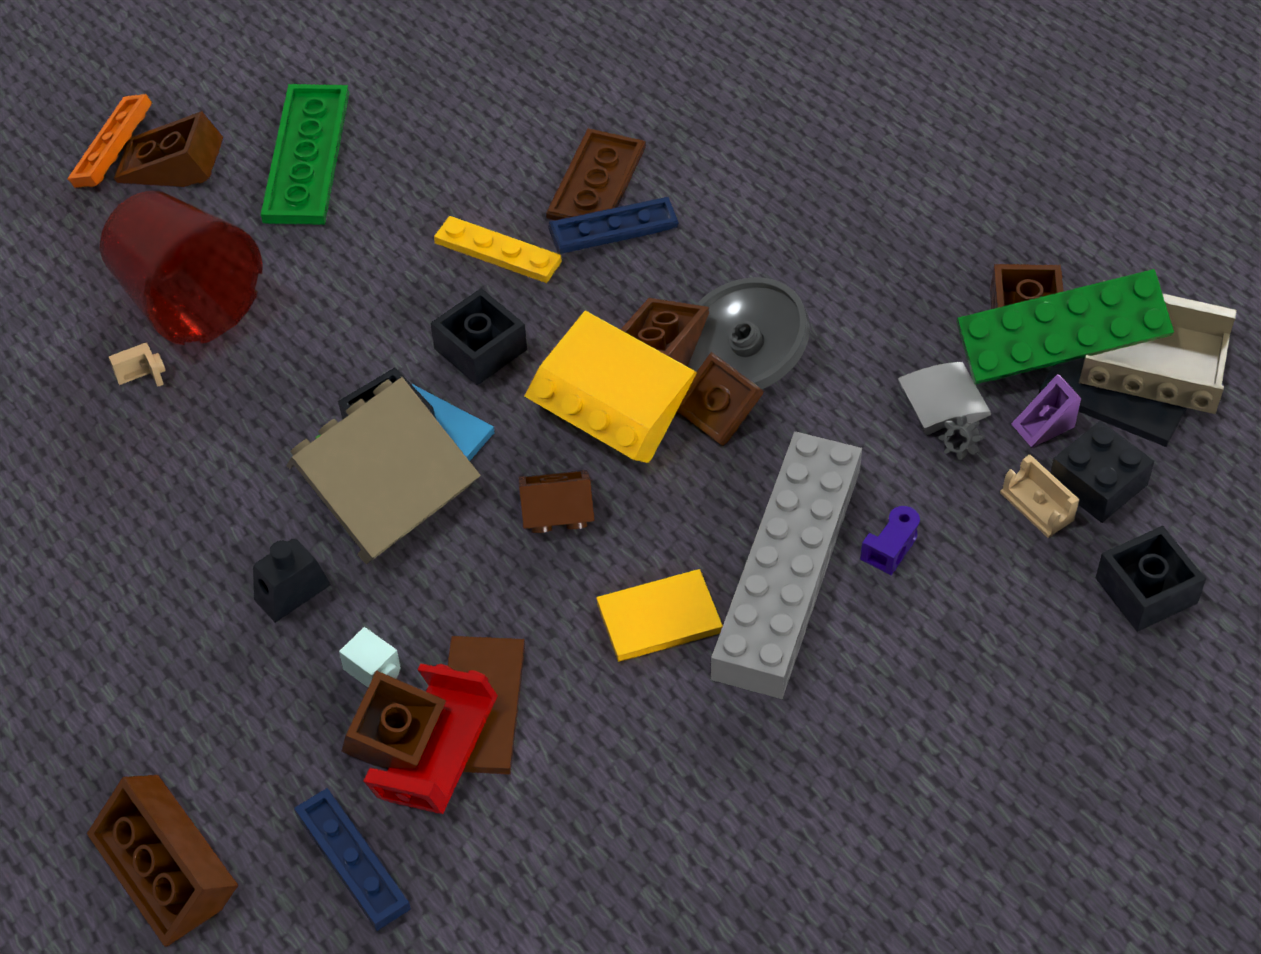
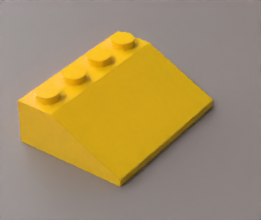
(612, 386)

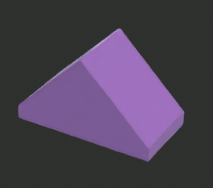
(1049, 413)

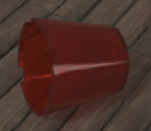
(181, 266)

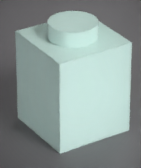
(367, 654)

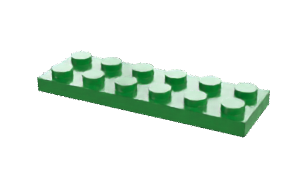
(305, 154)
(1064, 326)

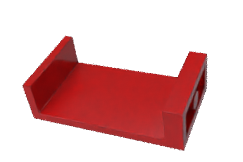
(460, 723)

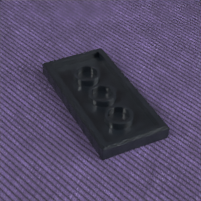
(1131, 413)

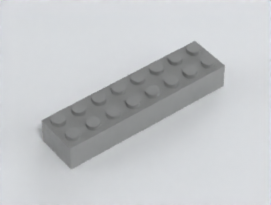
(786, 566)

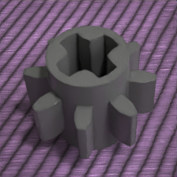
(956, 444)

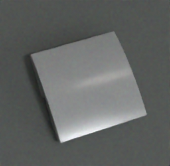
(943, 395)

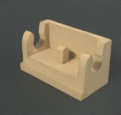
(1040, 497)

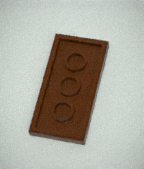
(596, 175)
(503, 665)

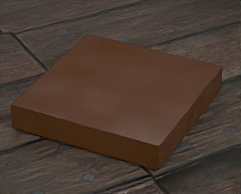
(719, 399)

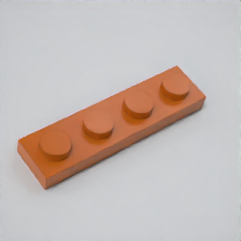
(110, 141)

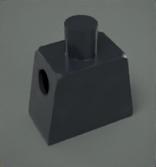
(287, 579)

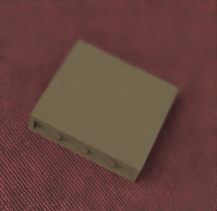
(1172, 369)
(384, 467)

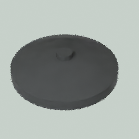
(754, 328)

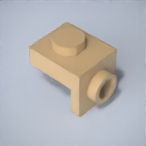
(137, 363)

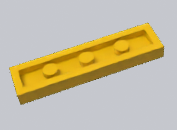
(498, 249)

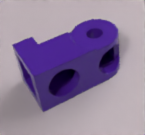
(893, 542)

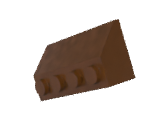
(160, 857)

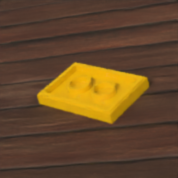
(659, 615)

